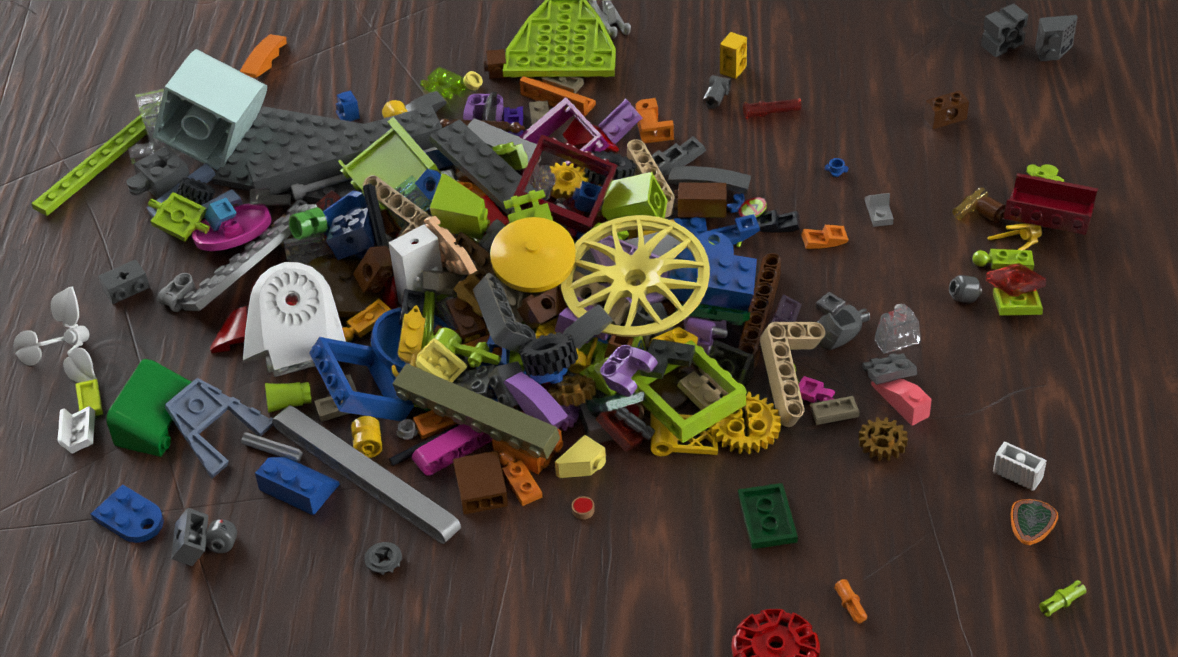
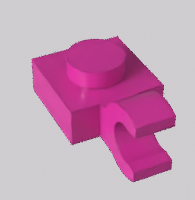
(813, 390)

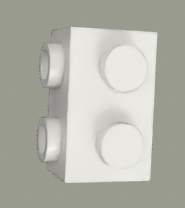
(76, 429)

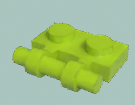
(537, 210)

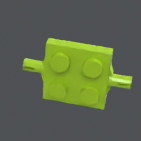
(178, 216)

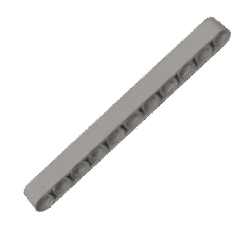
(367, 474)

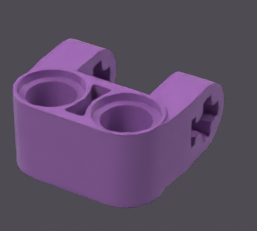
(475, 105)
(623, 365)

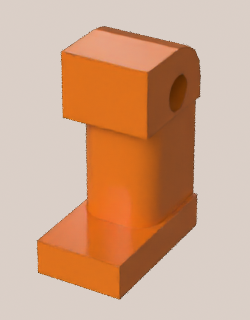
(649, 127)

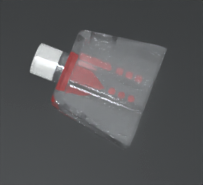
(897, 329)

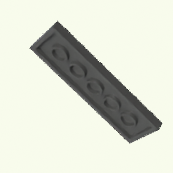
(478, 162)

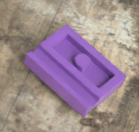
(620, 121)

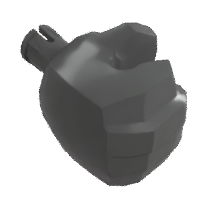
(842, 327)

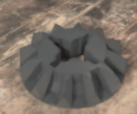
(381, 551)

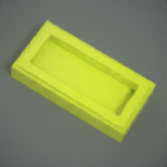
(89, 395)

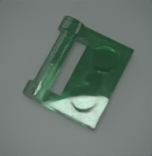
(614, 401)

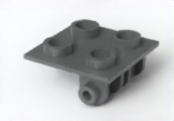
(477, 380)

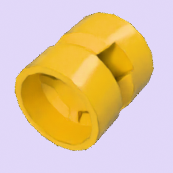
(367, 436)

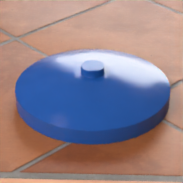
(386, 338)

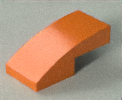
(828, 237)

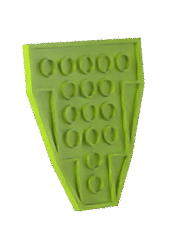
(561, 41)

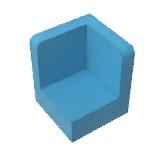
(219, 212)

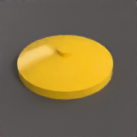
(533, 254)

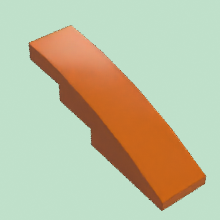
(261, 57)

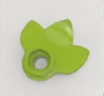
(1044, 171)

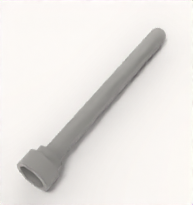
(299, 190)

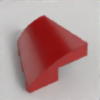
(231, 332)

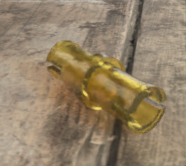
(969, 203)

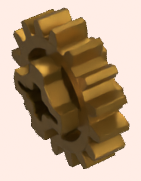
(573, 390)
(883, 439)

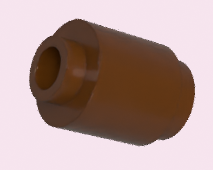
(991, 209)

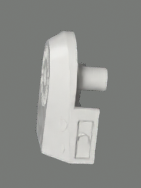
(284, 331)

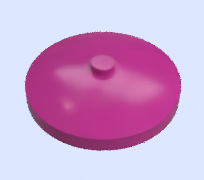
(245, 226)

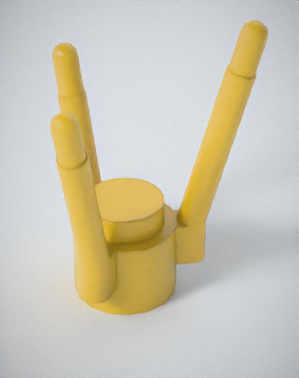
(1027, 232)
(583, 362)

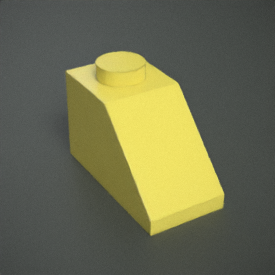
(581, 459)

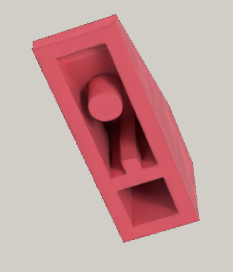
(906, 399)

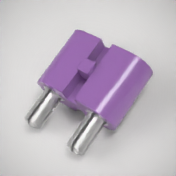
(704, 331)

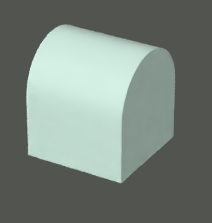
(208, 109)

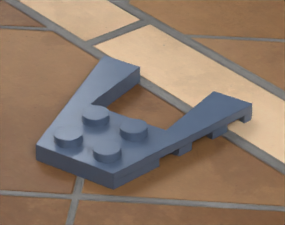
(204, 174)
(198, 408)

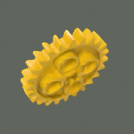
(761, 423)

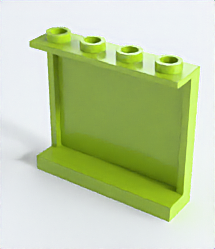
(390, 158)

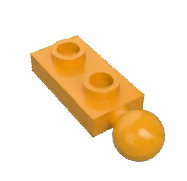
(364, 320)

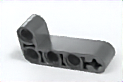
(499, 315)

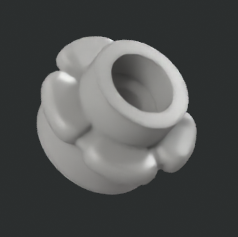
(407, 429)

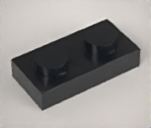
(409, 300)

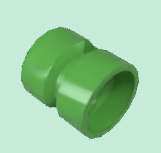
(307, 223)

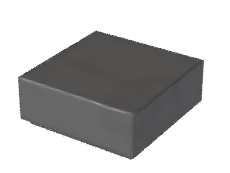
(830, 304)

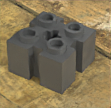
(1004, 30)

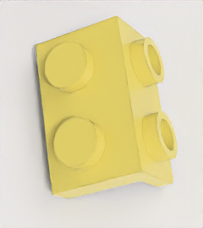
(440, 361)

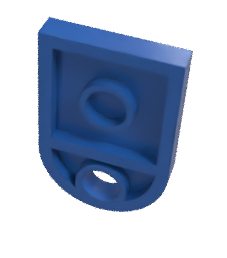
(127, 514)

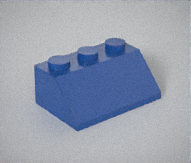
(295, 483)

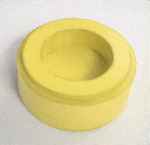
(472, 80)

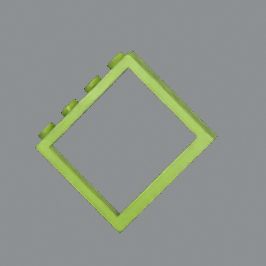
(703, 419)

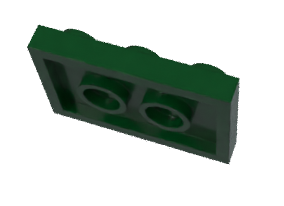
(767, 516)

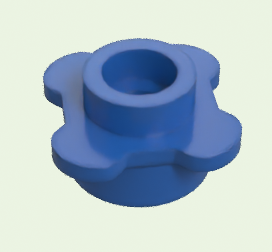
(836, 167)

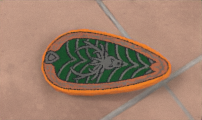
(1032, 520)

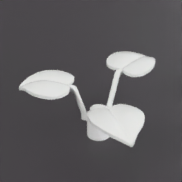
(79, 363)

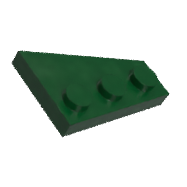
(718, 313)

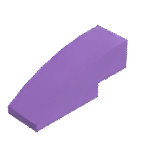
(535, 399)

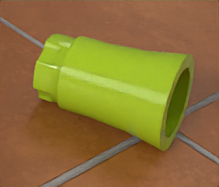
(287, 394)

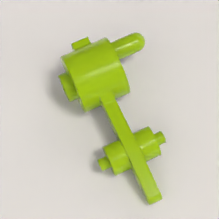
(475, 355)

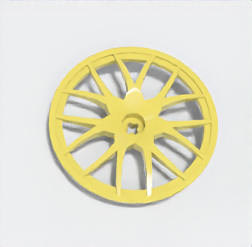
(638, 271)

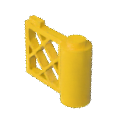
(665, 443)

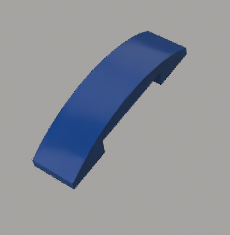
(743, 229)

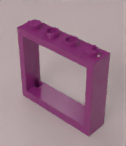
(558, 116)

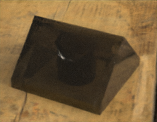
(735, 361)

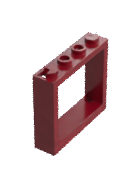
(582, 158)

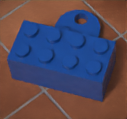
(730, 275)

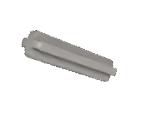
(271, 447)

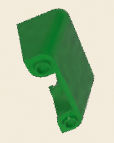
(139, 412)

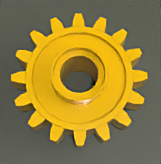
(566, 180)

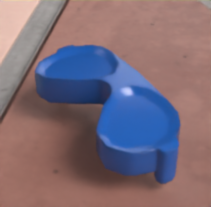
(738, 201)

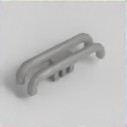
(609, 16)

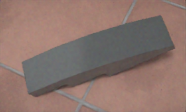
(678, 155)
(693, 174)

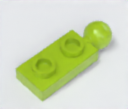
(1002, 258)

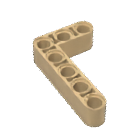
(645, 163)
(397, 204)
(776, 346)

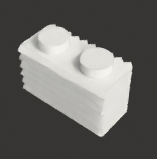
(1019, 465)

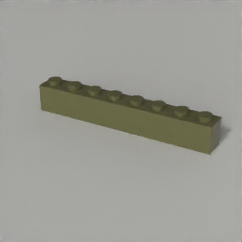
(476, 411)

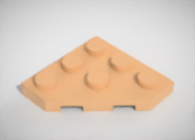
(456, 257)

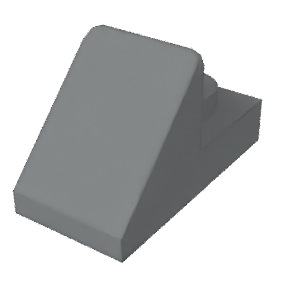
(879, 209)

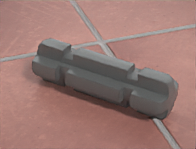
(634, 422)

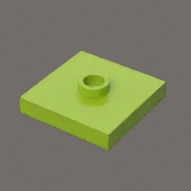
(1024, 304)

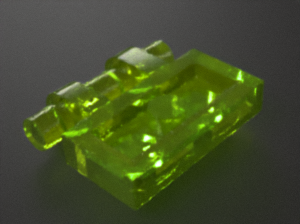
(444, 82)

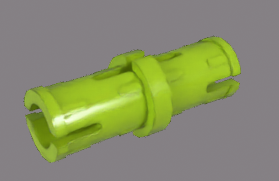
(1062, 598)

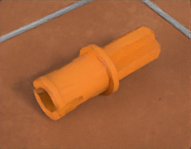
(850, 601)

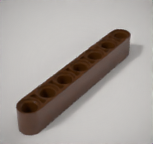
(761, 305)

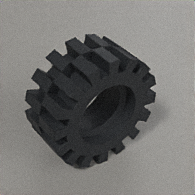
(195, 190)

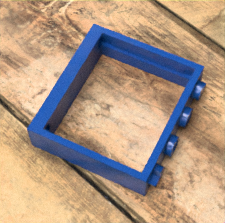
(389, 406)

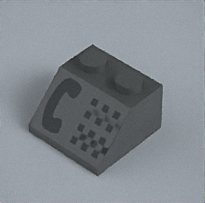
(1055, 36)

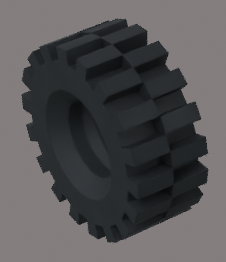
(625, 167)
(548, 354)

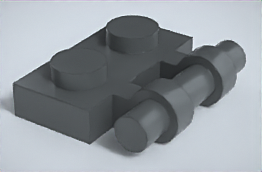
(889, 368)

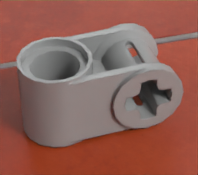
(176, 291)

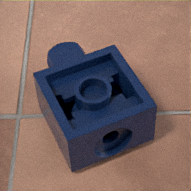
(351, 233)

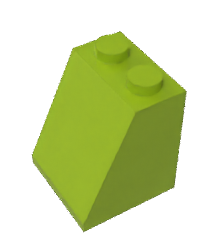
(634, 197)
(459, 208)

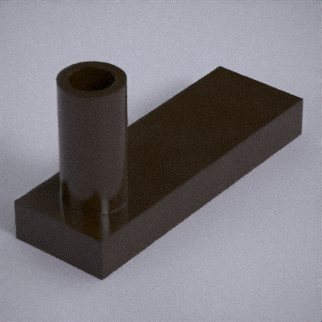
(479, 255)

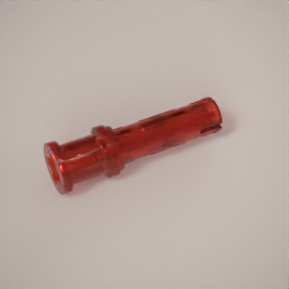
(763, 108)

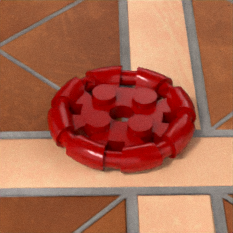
(774, 632)

